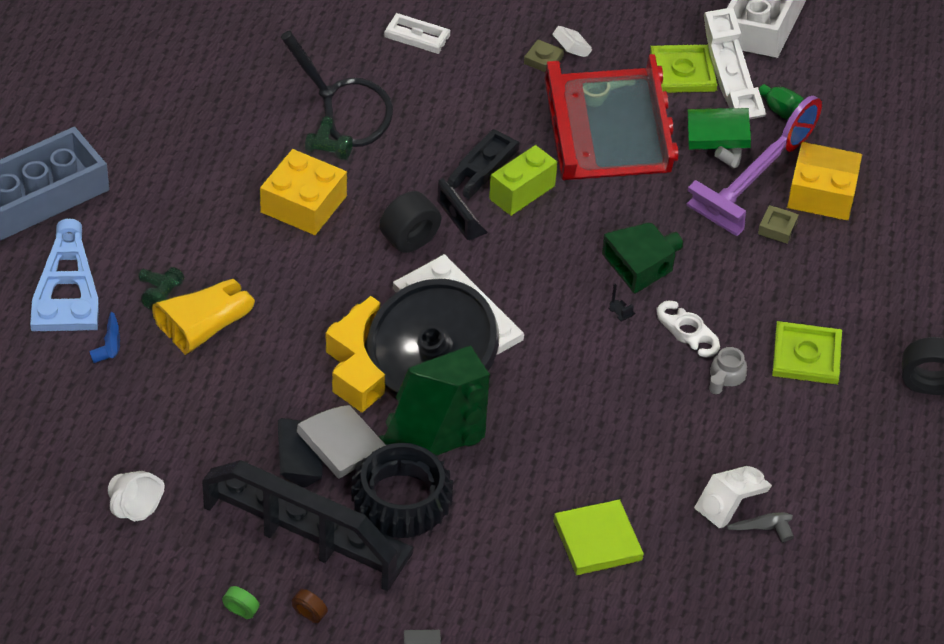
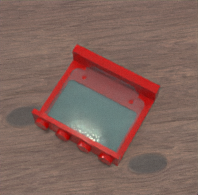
(610, 121)

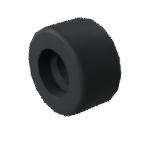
(410, 221)

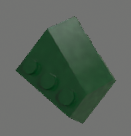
(441, 403)

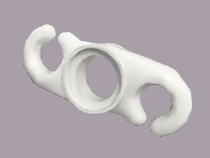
(702, 335)

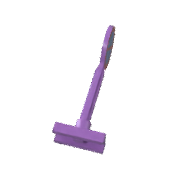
(721, 206)

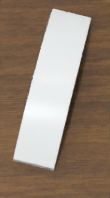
(729, 62)

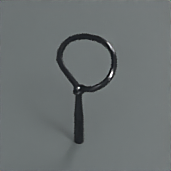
(328, 91)

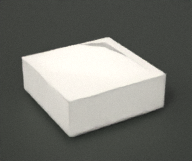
(572, 41)

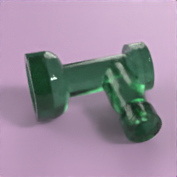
(320, 141)
(165, 283)

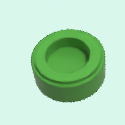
(240, 602)

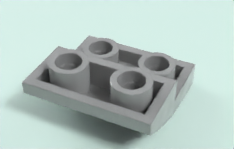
(339, 438)

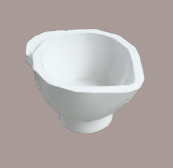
(135, 494)

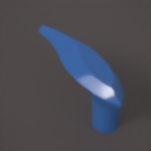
(112, 342)

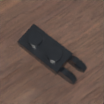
(482, 161)

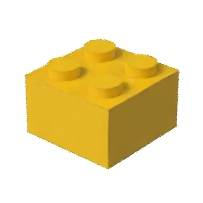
(303, 191)

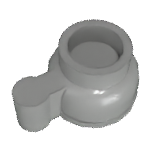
(727, 369)

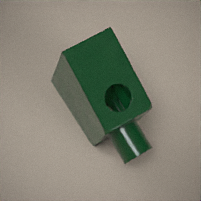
(641, 254)

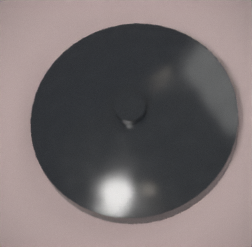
(428, 323)

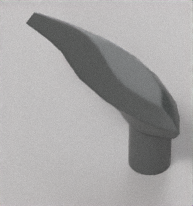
(766, 522)

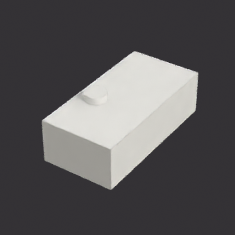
(765, 23)

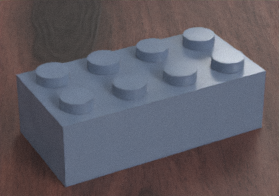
(48, 180)

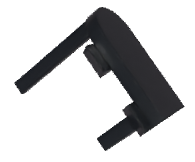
(619, 307)

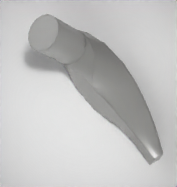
(731, 157)

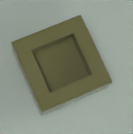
(541, 53)
(778, 224)

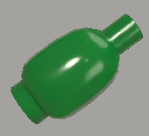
(781, 100)

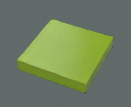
(685, 68)
(807, 352)
(598, 537)

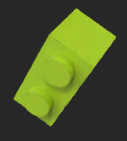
(523, 180)

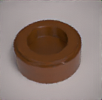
(309, 605)

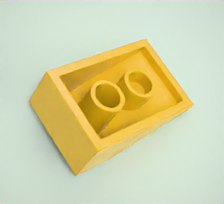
(824, 181)

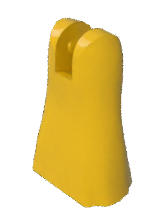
(201, 314)

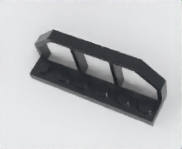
(307, 515)

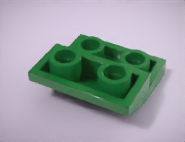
(719, 128)

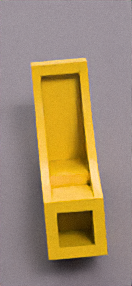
(355, 376)

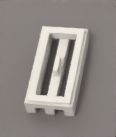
(416, 36)

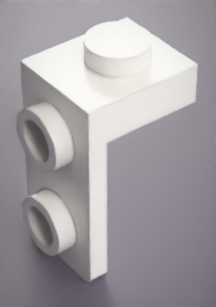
(727, 490)

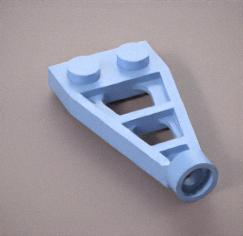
(65, 314)

